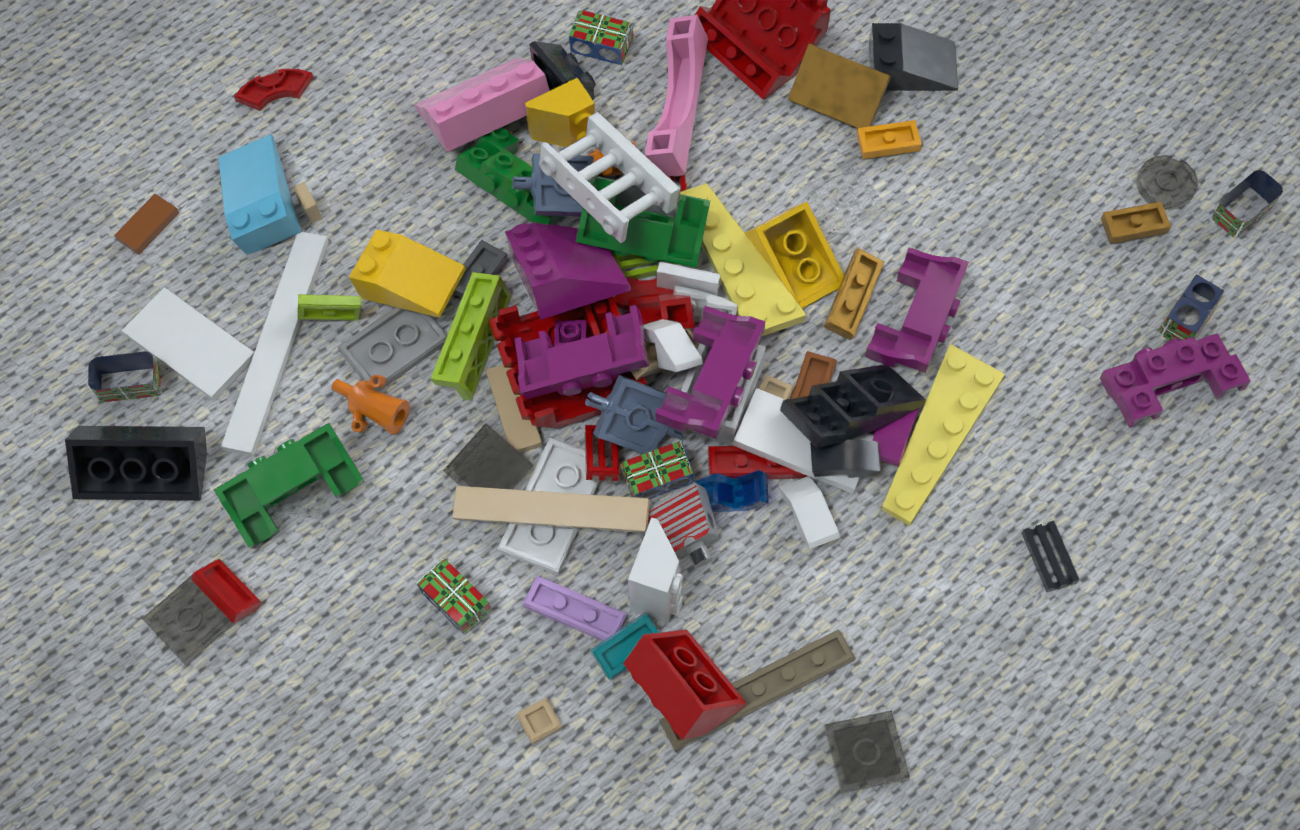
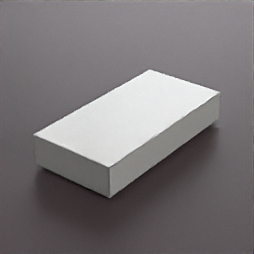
(670, 275)

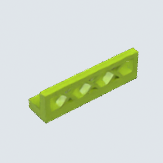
(470, 334)

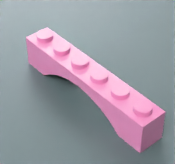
(671, 138)

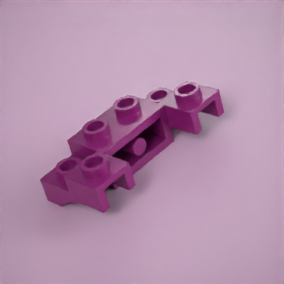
(925, 323)
(583, 362)
(1170, 368)
(719, 384)

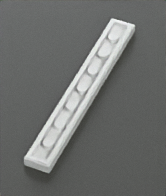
(274, 345)

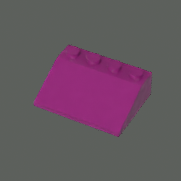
(562, 271)

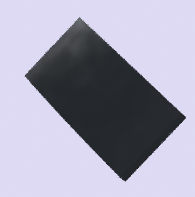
(852, 405)

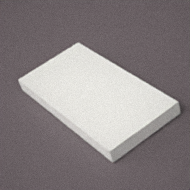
(189, 344)
(775, 438)
(561, 471)

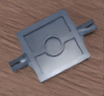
(547, 194)
(630, 416)

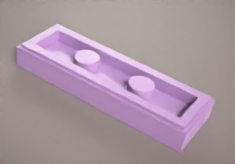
(573, 609)

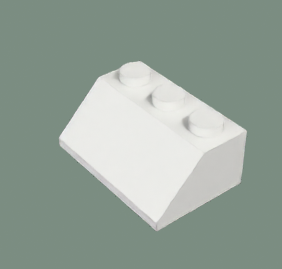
(655, 577)

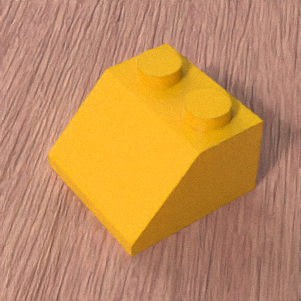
(560, 114)

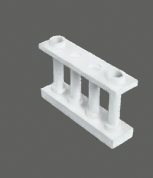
(618, 153)

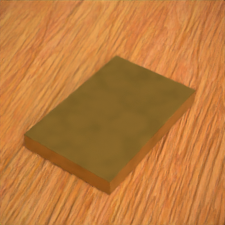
(839, 87)

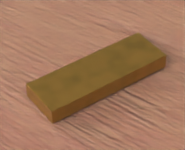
(853, 294)

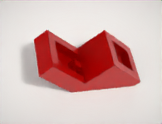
(664, 306)

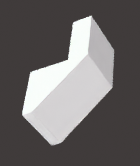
(673, 345)
(810, 512)

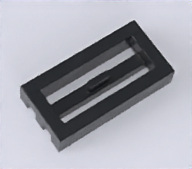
(1040, 531)

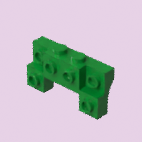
(492, 167)
(650, 233)
(281, 476)

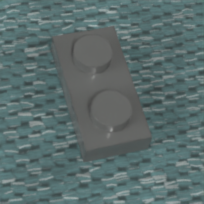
(484, 260)

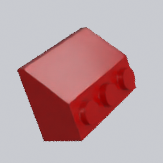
(683, 682)

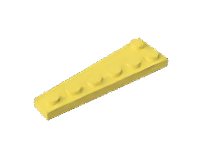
(743, 270)
(949, 413)

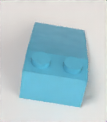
(257, 196)

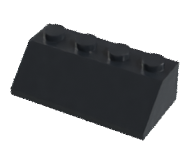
(136, 462)

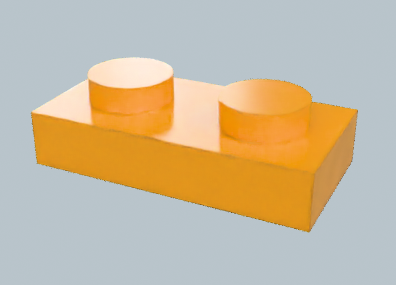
(888, 139)

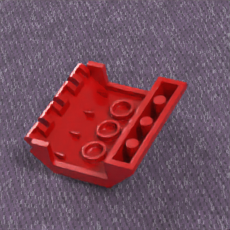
(763, 38)
(552, 408)

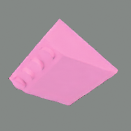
(482, 102)

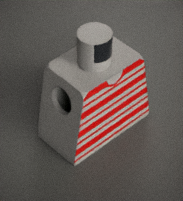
(687, 523)

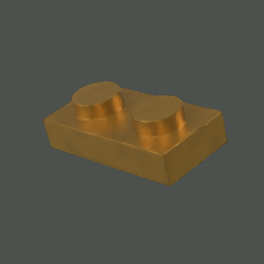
(1135, 222)

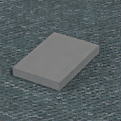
(393, 345)

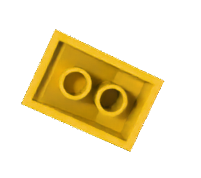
(798, 253)
(405, 274)

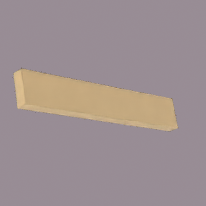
(551, 509)

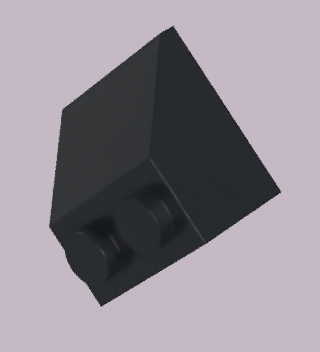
(559, 66)

